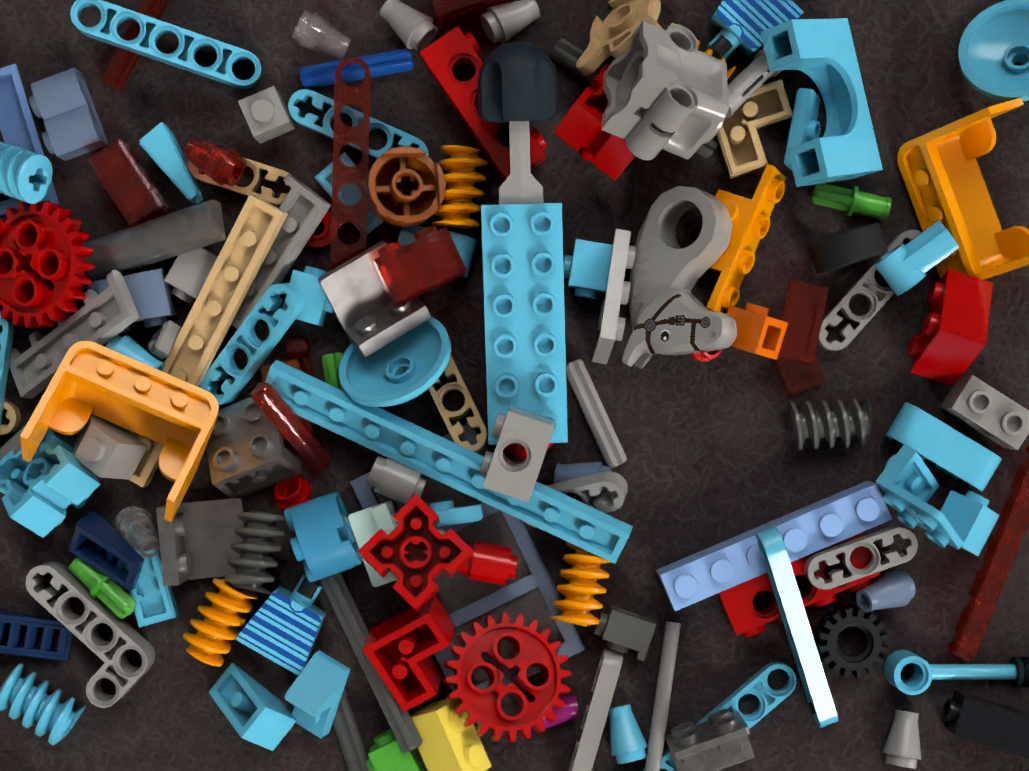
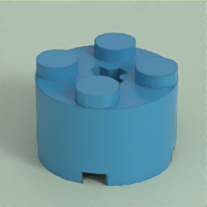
(323, 536)

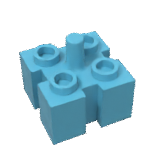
(46, 485)

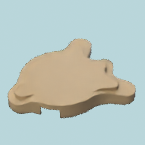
(615, 33)

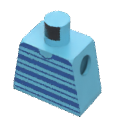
(744, 20)
(286, 626)

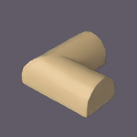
(739, 134)

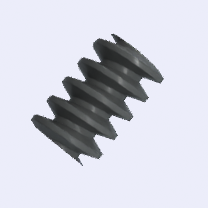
(829, 423)
(255, 550)

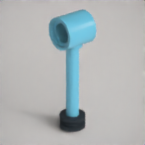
(924, 672)

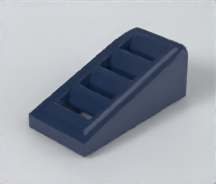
(97, 545)
(29, 649)

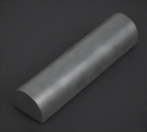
(156, 240)

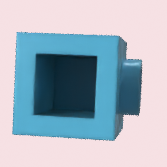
(588, 268)
(314, 298)
(970, 519)

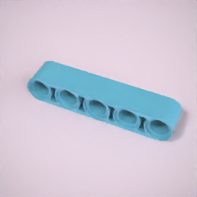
(152, 29)

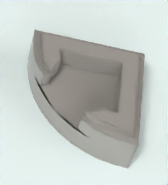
(163, 340)

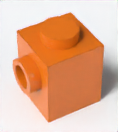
(757, 331)

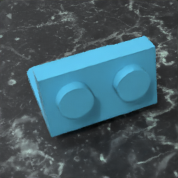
(907, 489)

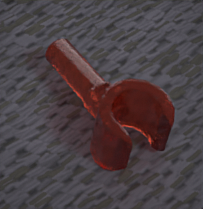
(300, 348)

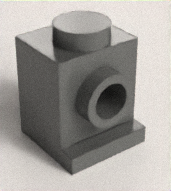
(625, 630)

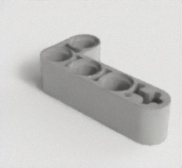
(86, 628)

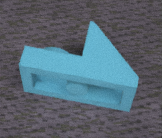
(318, 693)

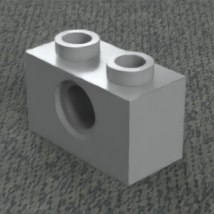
(988, 412)
(512, 477)

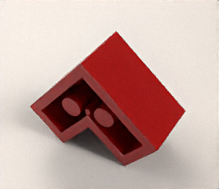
(953, 328)
(403, 652)

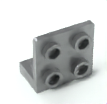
(364, 305)
(248, 451)
(199, 539)
(711, 744)

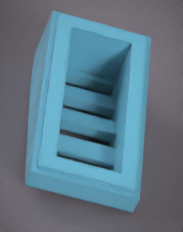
(166, 152)

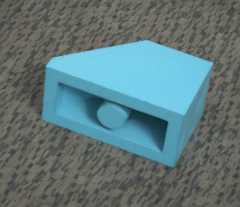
(251, 708)

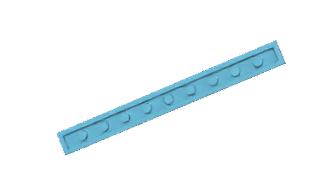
(445, 462)

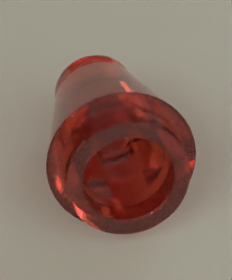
(216, 161)

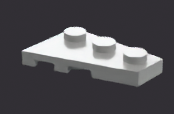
(617, 293)

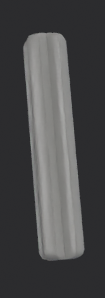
(595, 413)

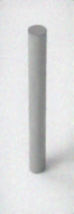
(662, 696)

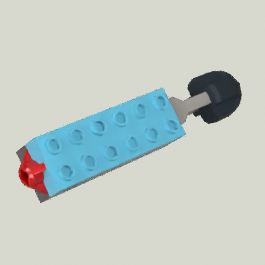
(522, 251)

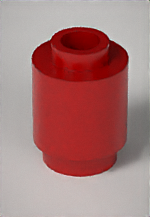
(490, 563)

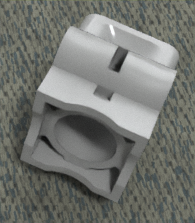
(665, 93)

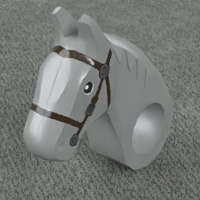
(661, 305)

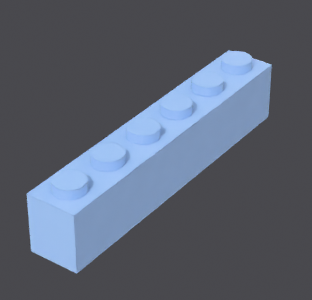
(802, 533)

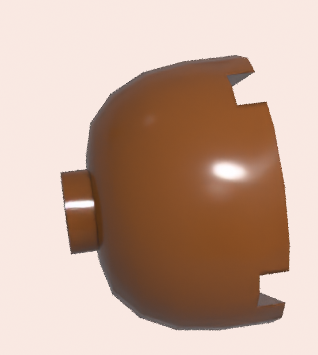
(405, 187)

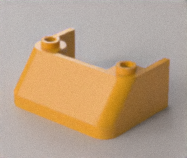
(950, 188)
(133, 397)

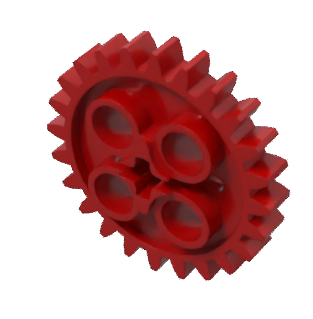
(41, 264)
(485, 704)

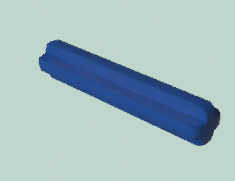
(379, 65)

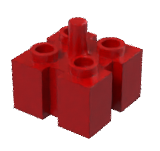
(583, 129)
(416, 553)

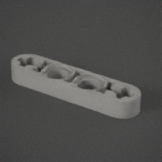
(867, 286)
(597, 711)

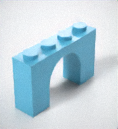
(829, 58)

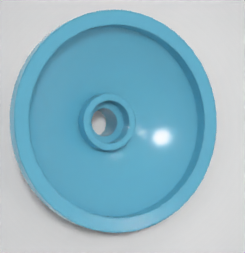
(992, 47)
(398, 369)

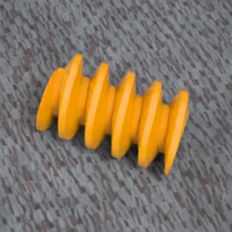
(460, 186)
(581, 587)
(219, 622)

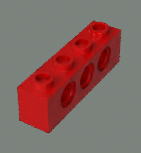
(441, 60)
(746, 620)

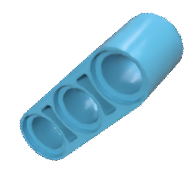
(944, 446)

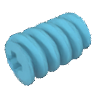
(24, 174)
(38, 705)

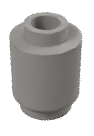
(395, 480)

